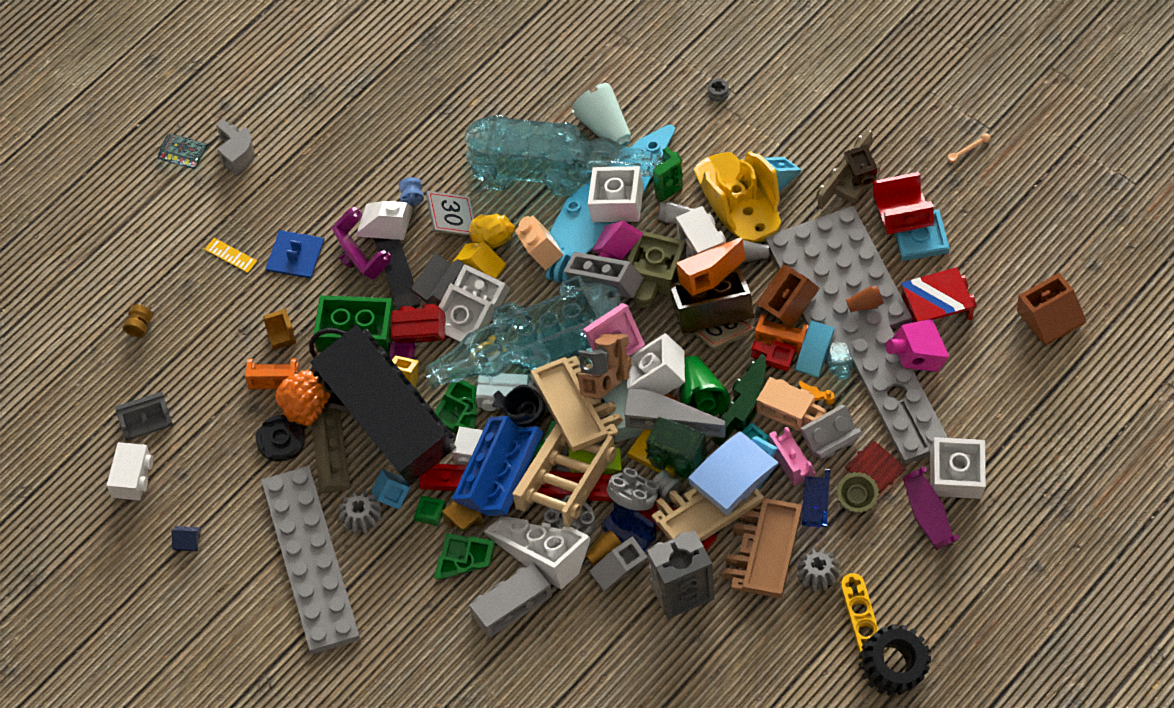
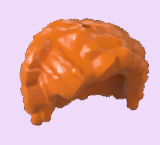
(302, 398)

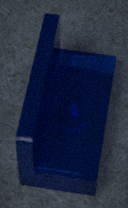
(816, 501)
(630, 523)

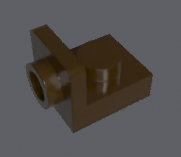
(861, 165)

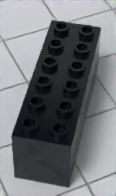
(384, 403)

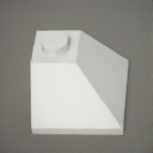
(385, 220)

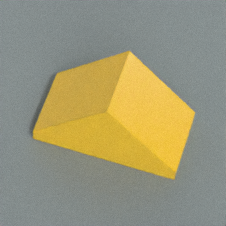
(481, 258)

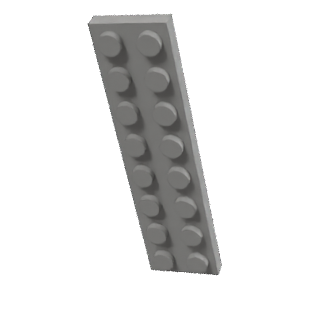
(310, 560)

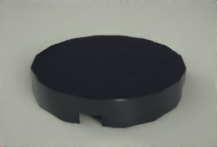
(280, 439)

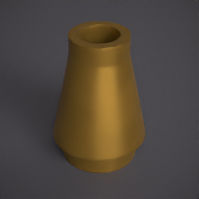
(602, 547)

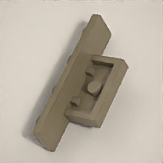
(841, 179)

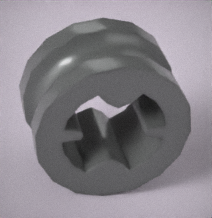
(718, 96)

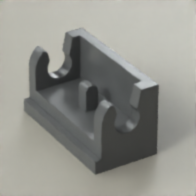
(143, 416)

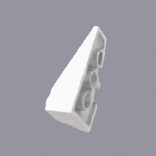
(553, 551)

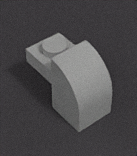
(238, 147)

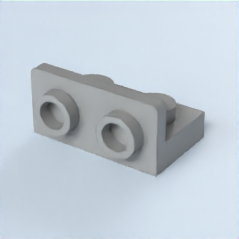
(830, 432)

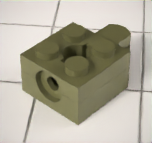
(656, 261)

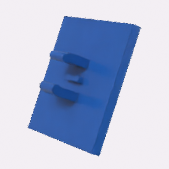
(295, 254)

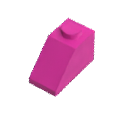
(617, 240)

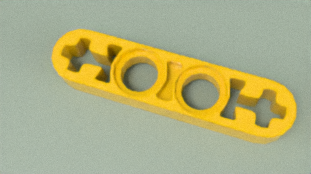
(858, 620)

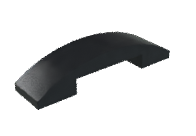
(398, 273)

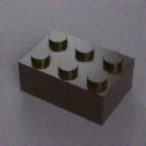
(718, 306)

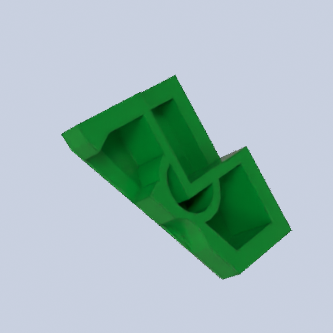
(458, 406)
(463, 555)

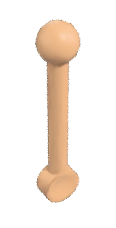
(953, 157)

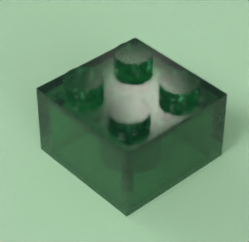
(676, 447)

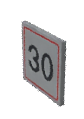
(450, 213)

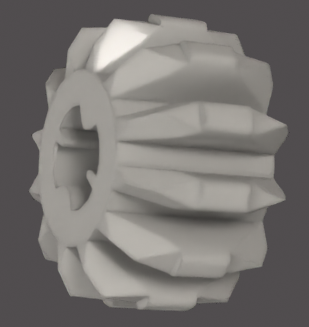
(359, 512)
(827, 571)

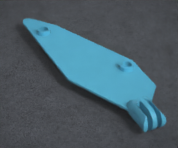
(574, 228)

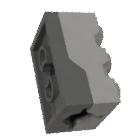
(681, 574)

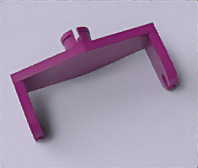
(352, 252)
(928, 509)

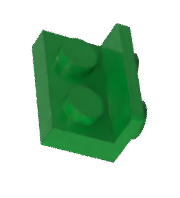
(668, 175)

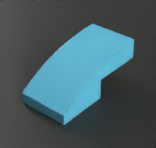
(814, 349)

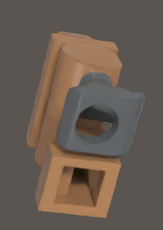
(609, 365)

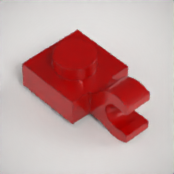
(777, 355)

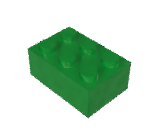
(347, 311)

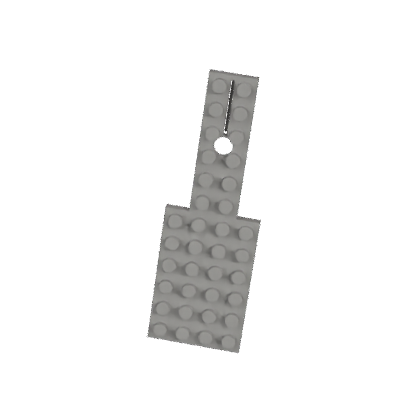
(842, 262)

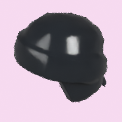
(521, 404)

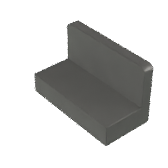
(436, 279)

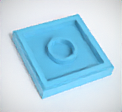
(923, 241)

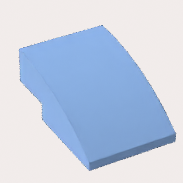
(732, 472)

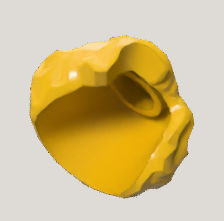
(491, 229)

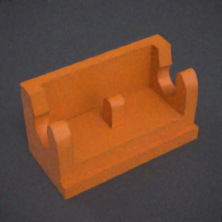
(768, 331)
(269, 375)

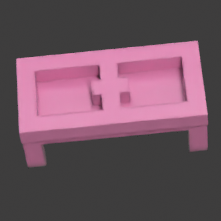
(791, 457)

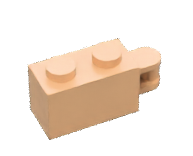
(538, 242)
(788, 404)

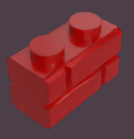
(418, 325)

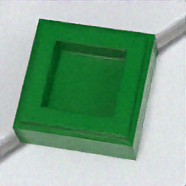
(429, 510)

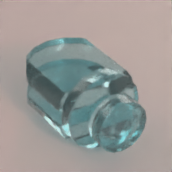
(840, 360)

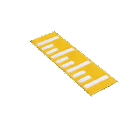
(230, 255)

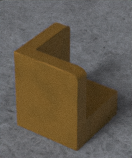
(279, 329)
(461, 516)

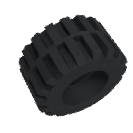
(908, 645)

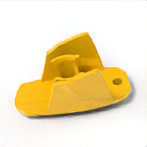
(742, 193)

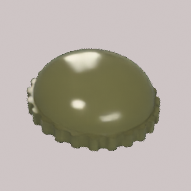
(857, 492)

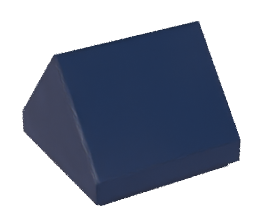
(185, 538)

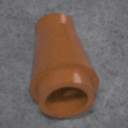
(865, 300)

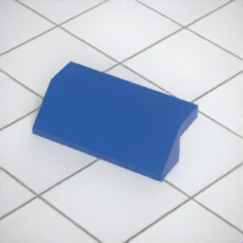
(497, 466)

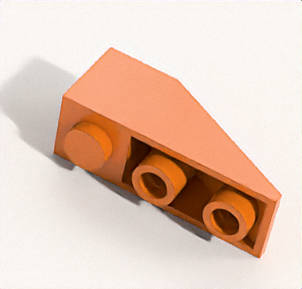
(710, 267)

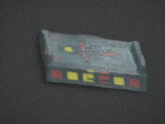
(182, 150)

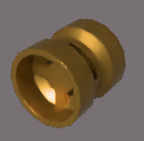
(137, 322)

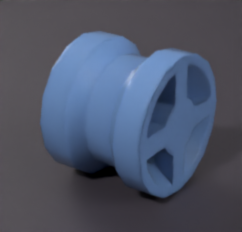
(411, 191)

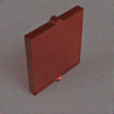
(878, 464)

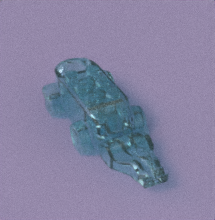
(545, 153)
(528, 334)

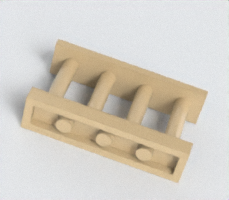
(550, 456)

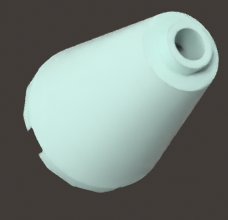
(602, 114)

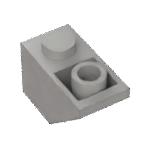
(618, 564)

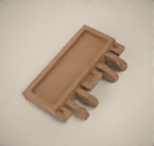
(769, 548)

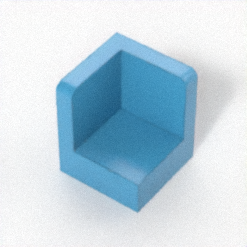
(390, 489)

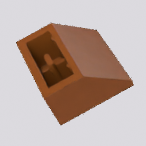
(787, 295)
(1051, 309)

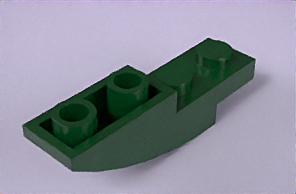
(745, 394)

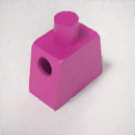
(919, 346)

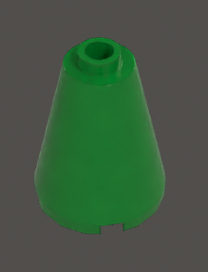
(702, 388)

